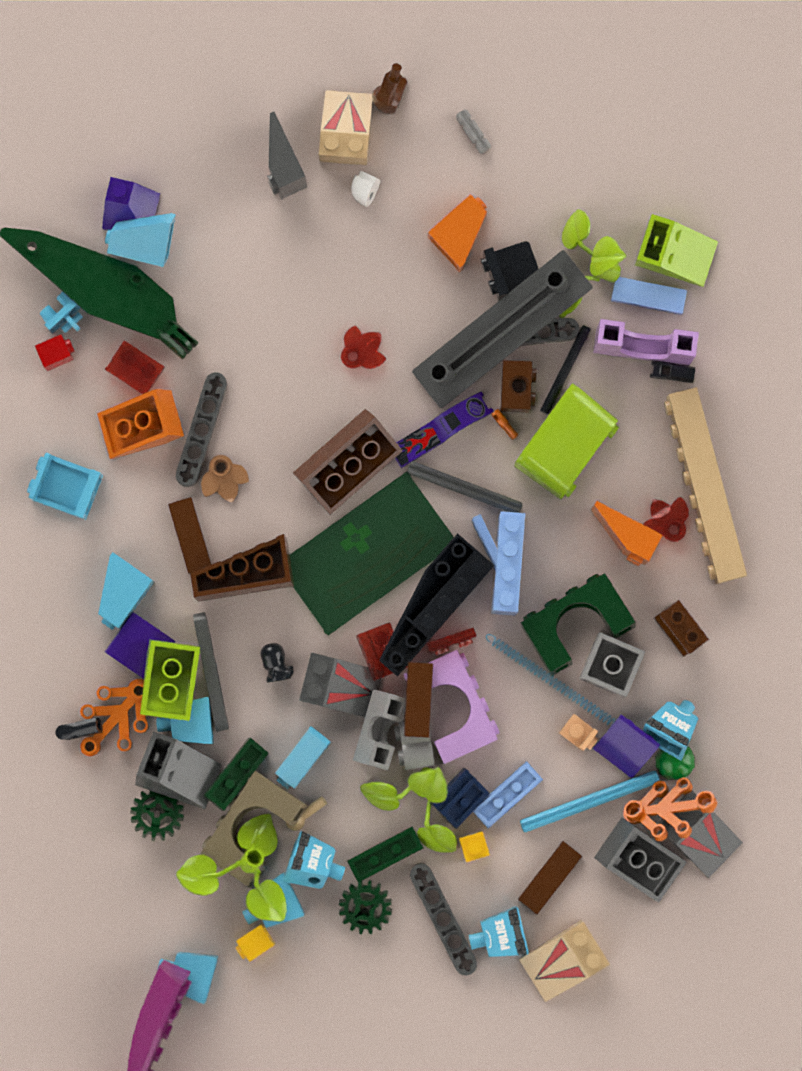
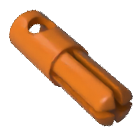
(504, 423)

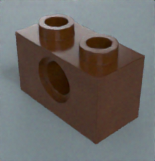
(512, 372)

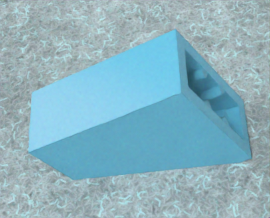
(142, 239)
(122, 591)
(302, 758)

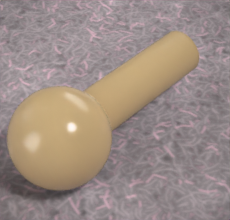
(310, 810)

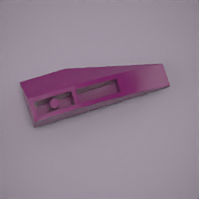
(156, 1014)

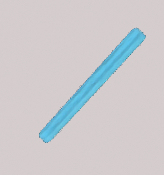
(589, 801)

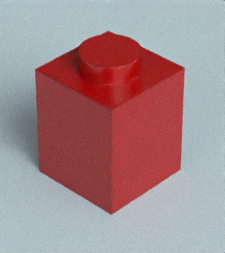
(55, 352)

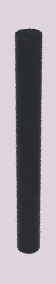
(565, 370)

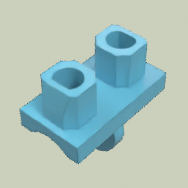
(54, 320)

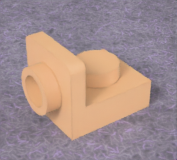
(579, 733)

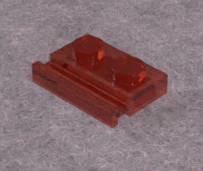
(134, 368)
(461, 638)
(373, 645)

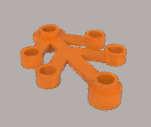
(118, 713)
(667, 807)

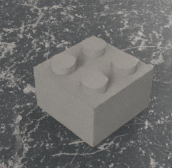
(612, 665)

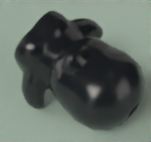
(274, 661)

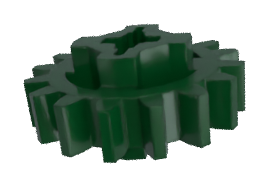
(147, 812)
(369, 916)

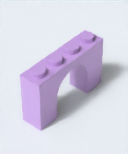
(673, 348)
(478, 729)

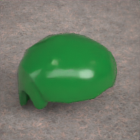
(673, 768)

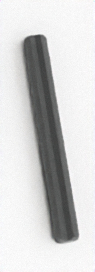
(464, 487)

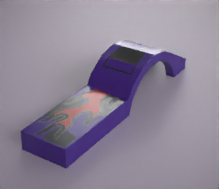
(442, 428)

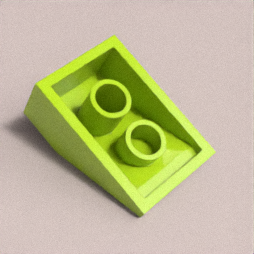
(169, 680)

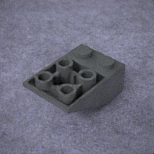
(176, 770)

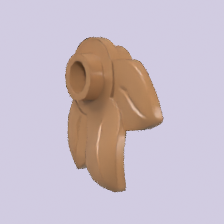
(223, 482)

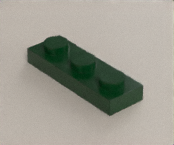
(236, 774)
(385, 854)

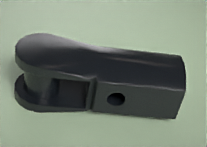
(676, 373)
(79, 729)

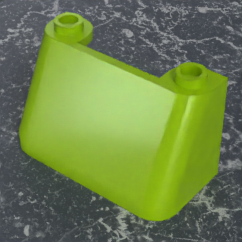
(566, 442)

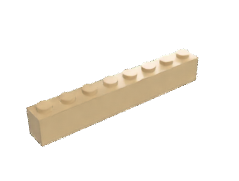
(705, 485)

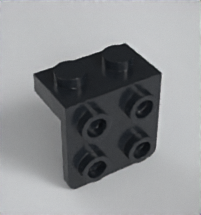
(508, 267)

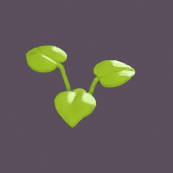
(605, 254)
(427, 784)
(260, 840)

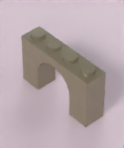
(257, 794)

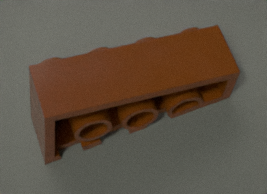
(247, 572)

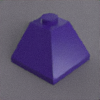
(128, 201)

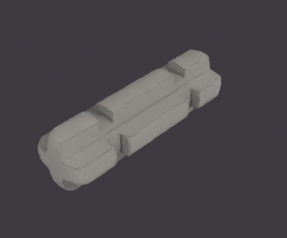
(473, 131)

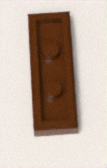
(189, 534)
(418, 699)
(549, 877)

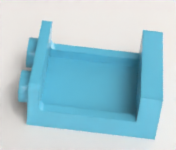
(64, 486)

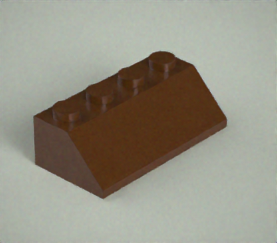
(348, 461)

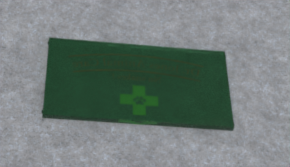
(368, 553)

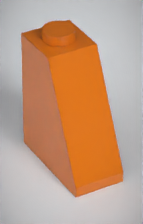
(459, 230)

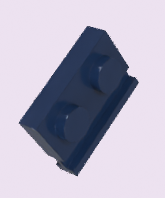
(462, 798)

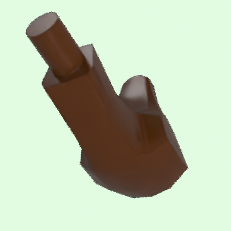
(389, 94)

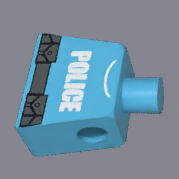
(673, 727)
(312, 863)
(501, 935)

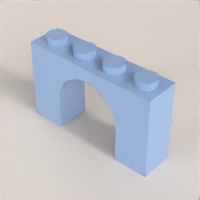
(508, 564)

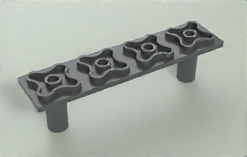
(502, 329)

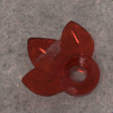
(364, 346)
(665, 516)

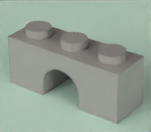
(381, 714)

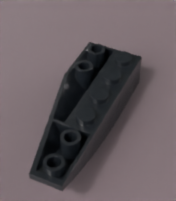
(435, 599)

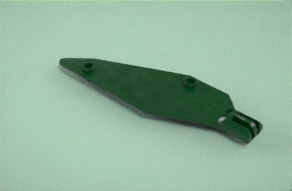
(104, 287)

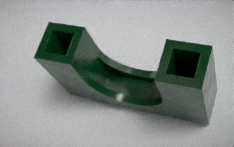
(595, 595)

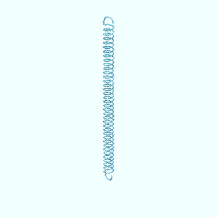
(552, 677)

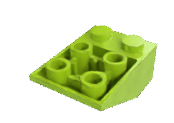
(676, 251)

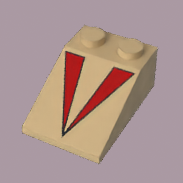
(345, 128)
(564, 961)

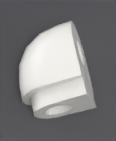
(365, 188)

